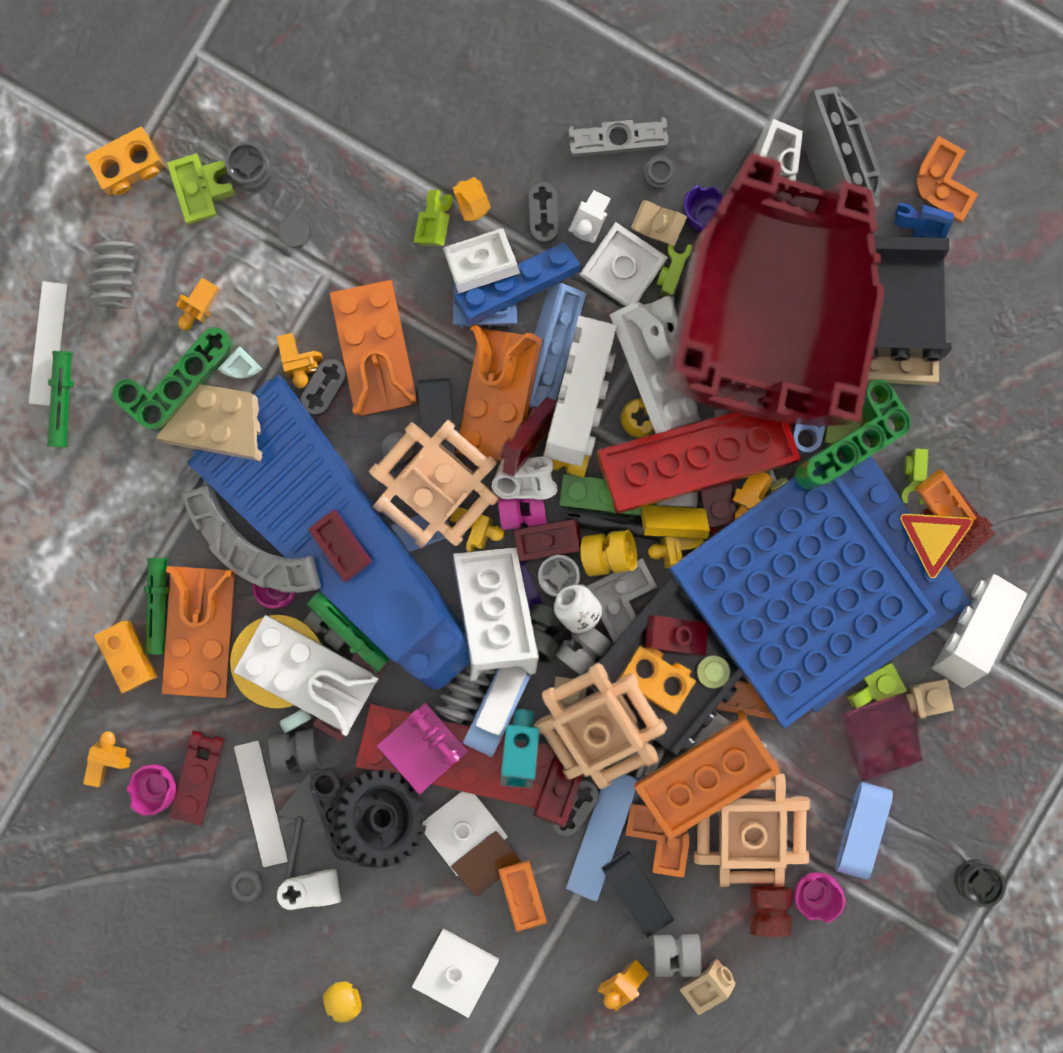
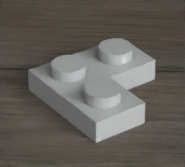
(616, 592)

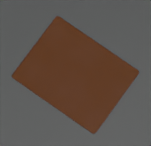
(481, 864)

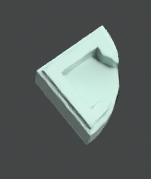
(240, 366)

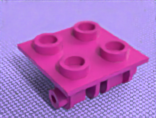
(422, 748)

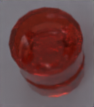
(770, 911)

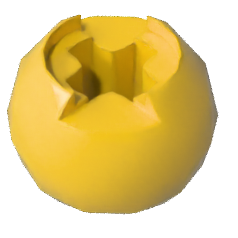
(630, 425)
(342, 1002)

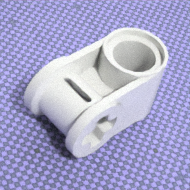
(526, 481)
(316, 890)

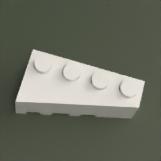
(580, 391)

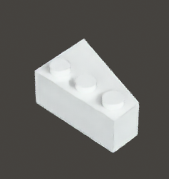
(980, 631)

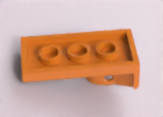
(373, 348)
(499, 388)
(199, 632)
(707, 777)

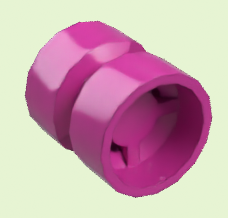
(512, 517)

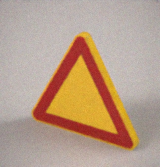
(935, 537)

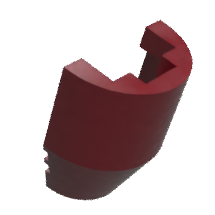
(781, 301)

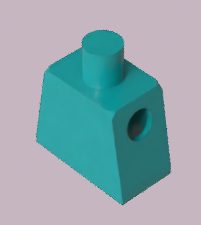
(520, 763)

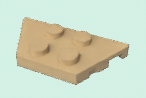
(216, 422)

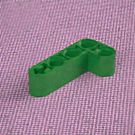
(177, 375)
(851, 445)

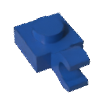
(927, 223)

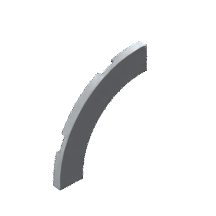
(241, 555)

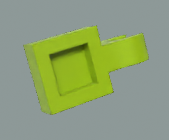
(433, 223)
(669, 276)
(916, 468)
(879, 686)

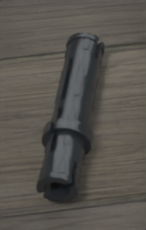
(608, 522)

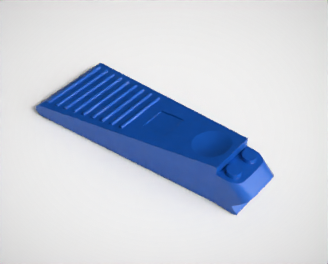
(299, 485)

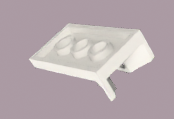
(648, 349)
(495, 611)
(306, 674)

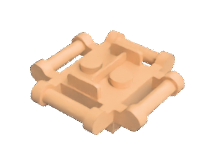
(434, 483)
(600, 727)
(756, 837)

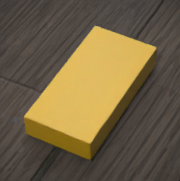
(675, 522)

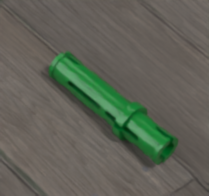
(60, 361)
(156, 605)
(348, 631)

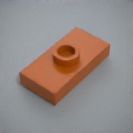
(942, 497)
(746, 700)
(522, 896)

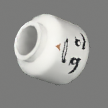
(577, 608)

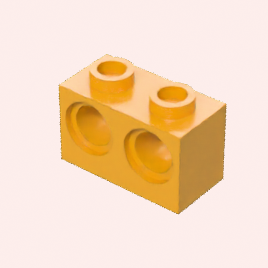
(122, 153)
(125, 656)
(652, 686)

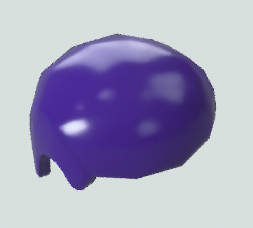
(700, 205)

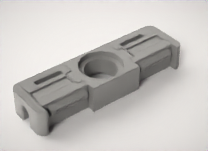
(639, 138)

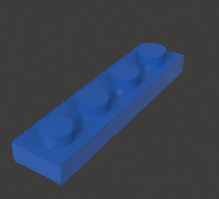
(534, 277)

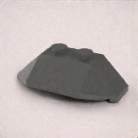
(838, 143)

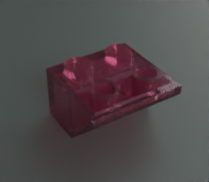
(882, 737)

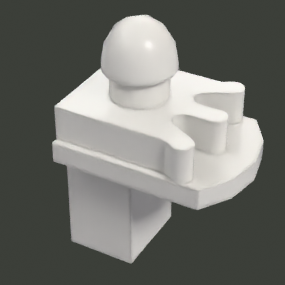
(590, 217)

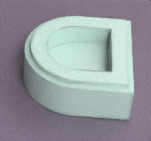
(295, 720)

